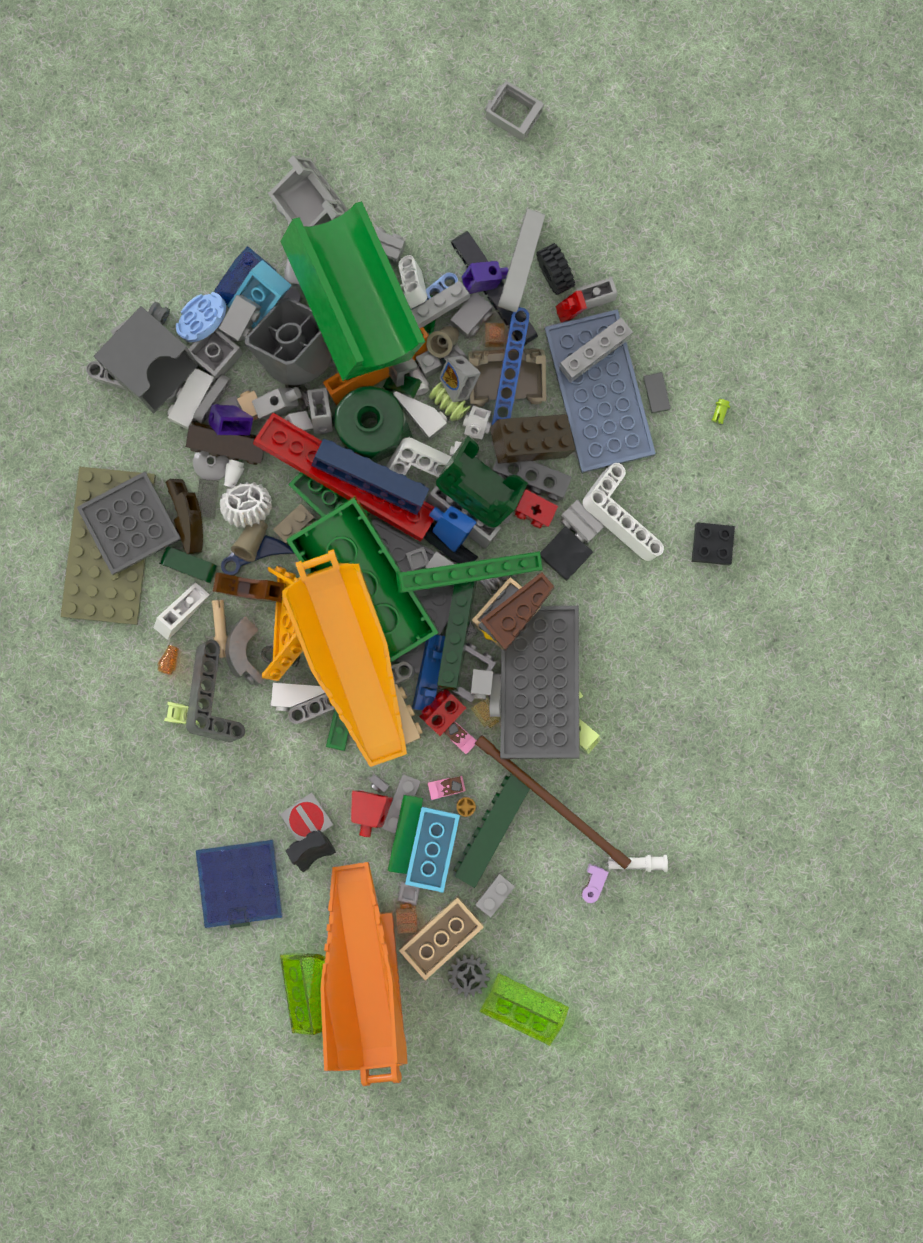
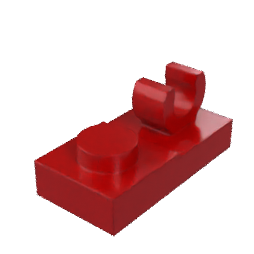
(571, 306)

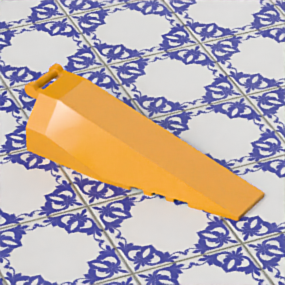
(348, 653)

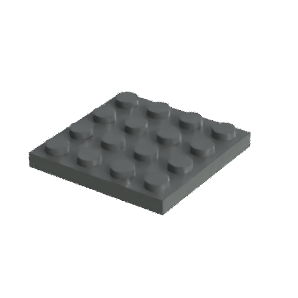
(129, 523)

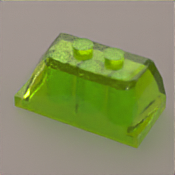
(302, 985)

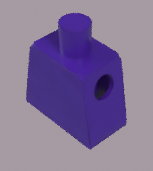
(483, 276)
(224, 420)

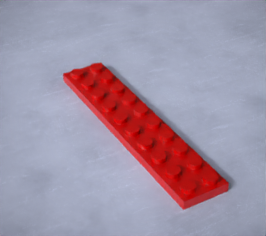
(298, 450)

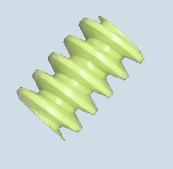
(452, 408)

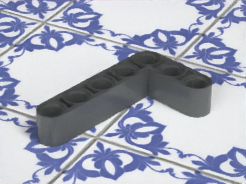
(206, 698)

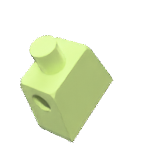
(588, 737)

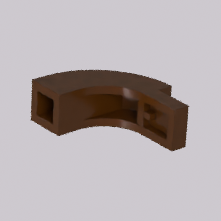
(248, 588)

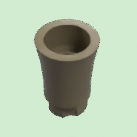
(442, 341)
(249, 541)

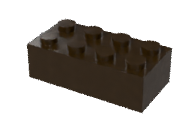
(532, 438)

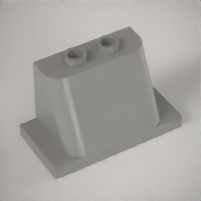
(306, 195)

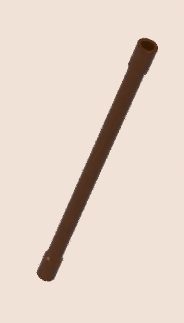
(615, 854)

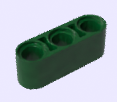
(188, 564)

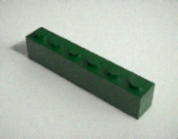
(456, 636)
(492, 831)

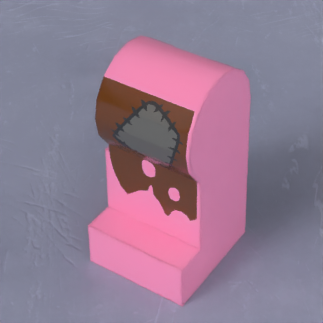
(460, 737)
(446, 787)

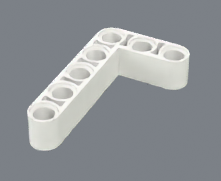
(412, 281)
(414, 458)
(619, 516)

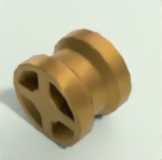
(468, 806)

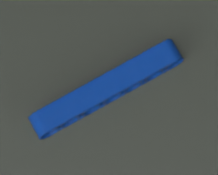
(507, 363)

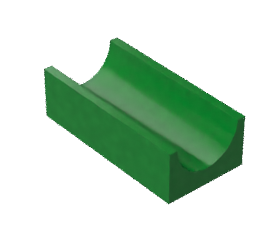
(353, 293)
(358, 542)

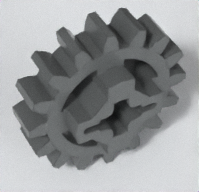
(459, 973)

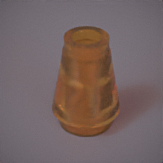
(168, 661)

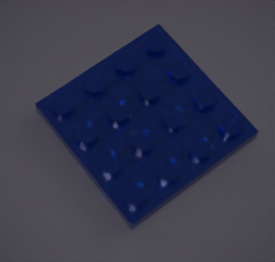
(239, 883)

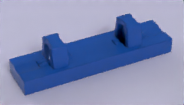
(429, 672)

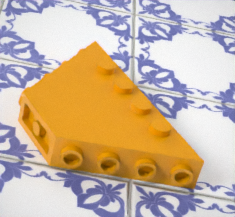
(286, 643)

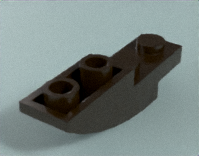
(189, 516)

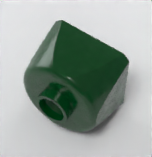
(367, 403)

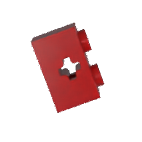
(543, 509)

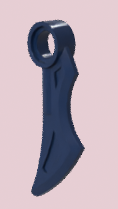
(268, 547)

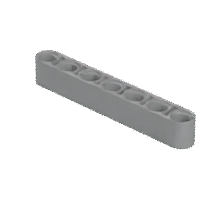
(521, 260)
(325, 704)

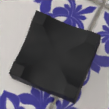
(713, 543)
(565, 553)
(309, 849)

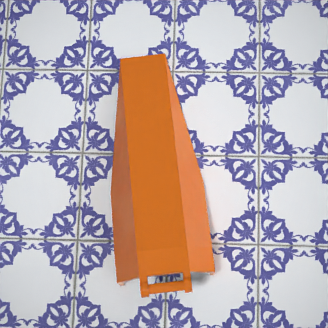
(357, 983)

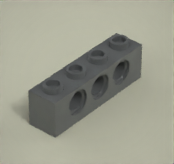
(560, 480)

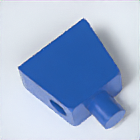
(452, 526)

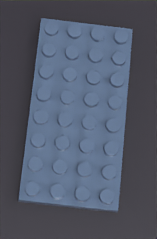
(602, 402)

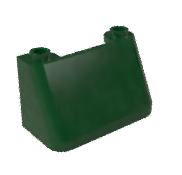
(479, 487)

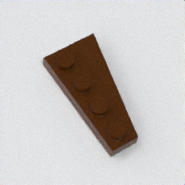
(514, 613)

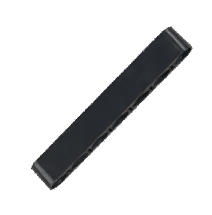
(471, 253)

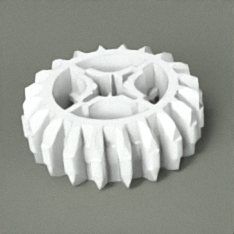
(245, 504)

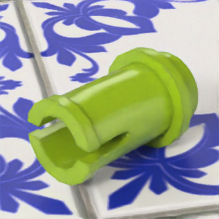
(720, 411)

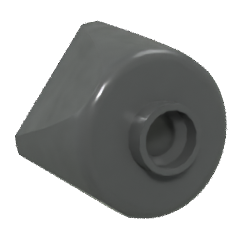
(290, 344)

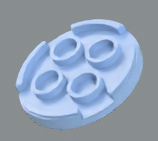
(201, 317)

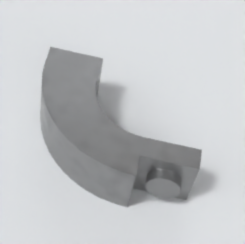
(236, 651)

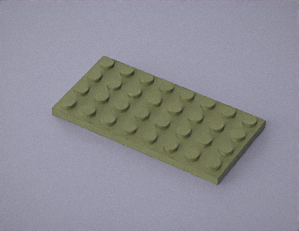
(89, 585)

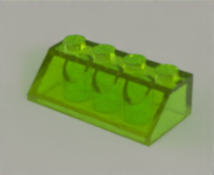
(524, 1009)

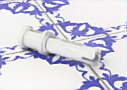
(648, 863)

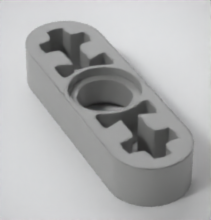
(212, 398)
(495, 697)

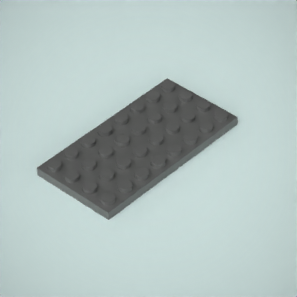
(542, 688)

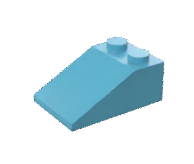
(264, 288)

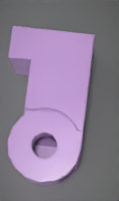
(595, 883)

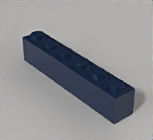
(370, 476)

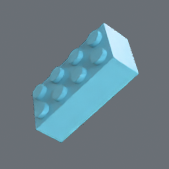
(432, 849)

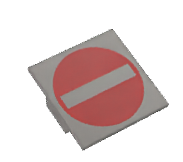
(306, 817)

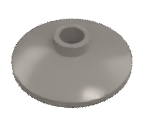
(209, 471)

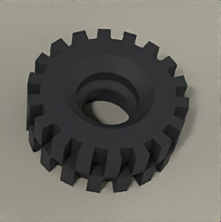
(555, 269)

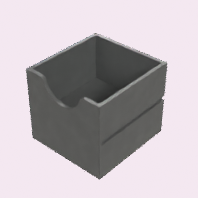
(147, 359)

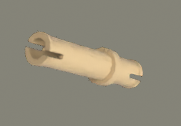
(220, 625)

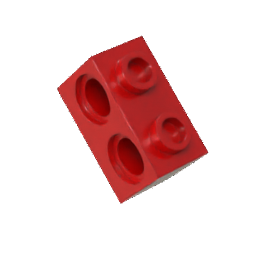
(446, 715)

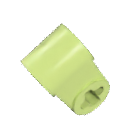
(177, 713)

